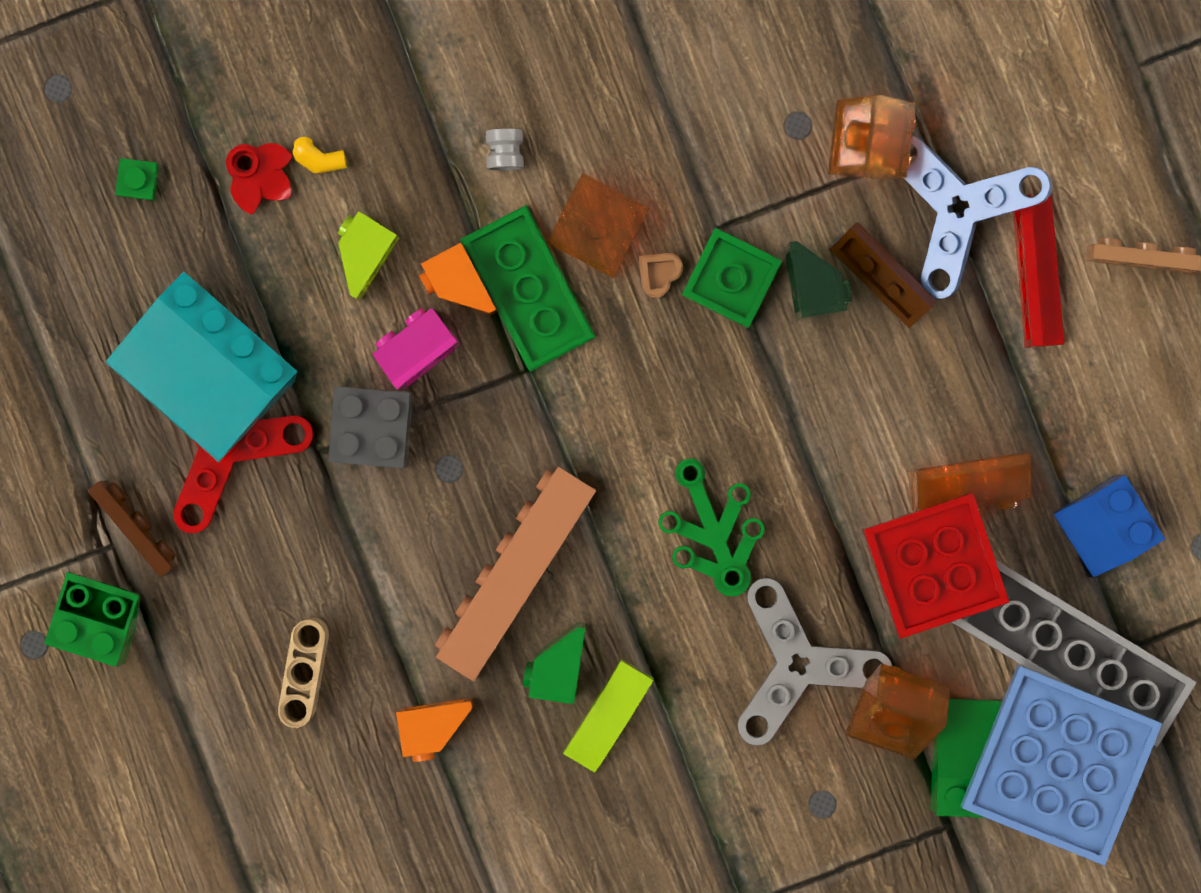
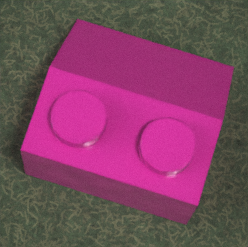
(415, 348)

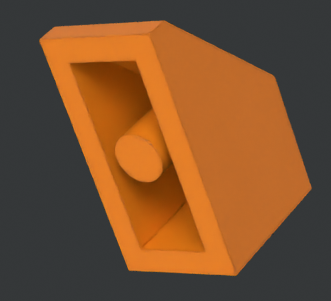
(456, 280)
(430, 726)

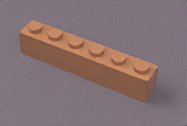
(515, 573)

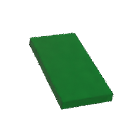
(527, 288)

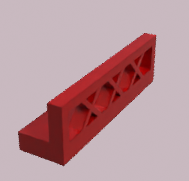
(1038, 275)

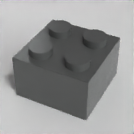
(370, 427)

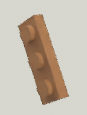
(1144, 256)

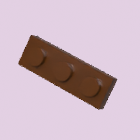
(883, 275)
(134, 527)

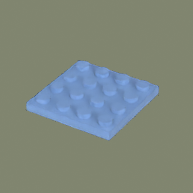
(1061, 765)

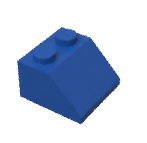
(1109, 525)

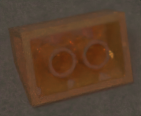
(991, 481)

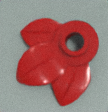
(262, 179)

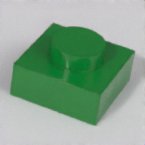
(137, 179)

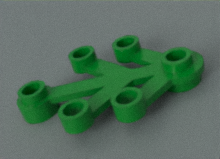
(714, 533)

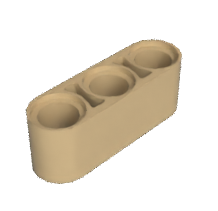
(294, 688)

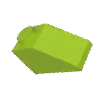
(363, 251)

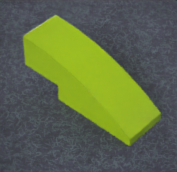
(608, 715)

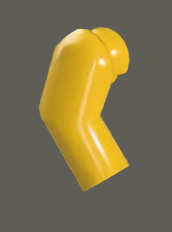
(315, 160)

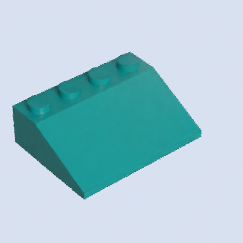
(201, 367)

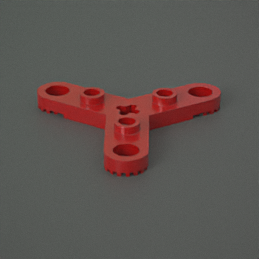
(209, 478)

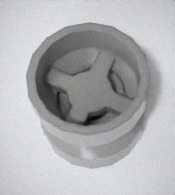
(505, 149)

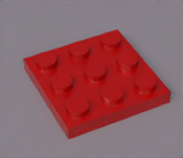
(935, 565)

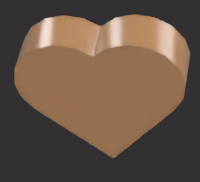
(658, 272)

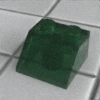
(814, 284)

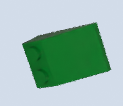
(958, 752)

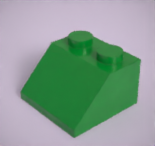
(556, 667)

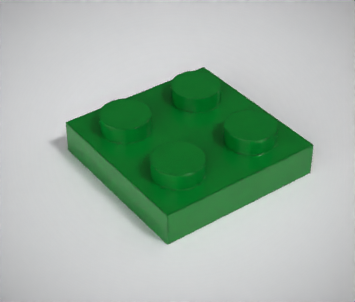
(731, 278)

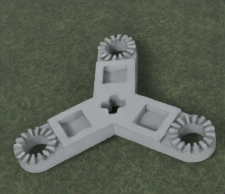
(783, 687)

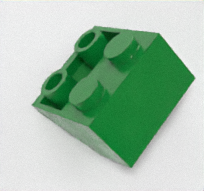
(94, 620)

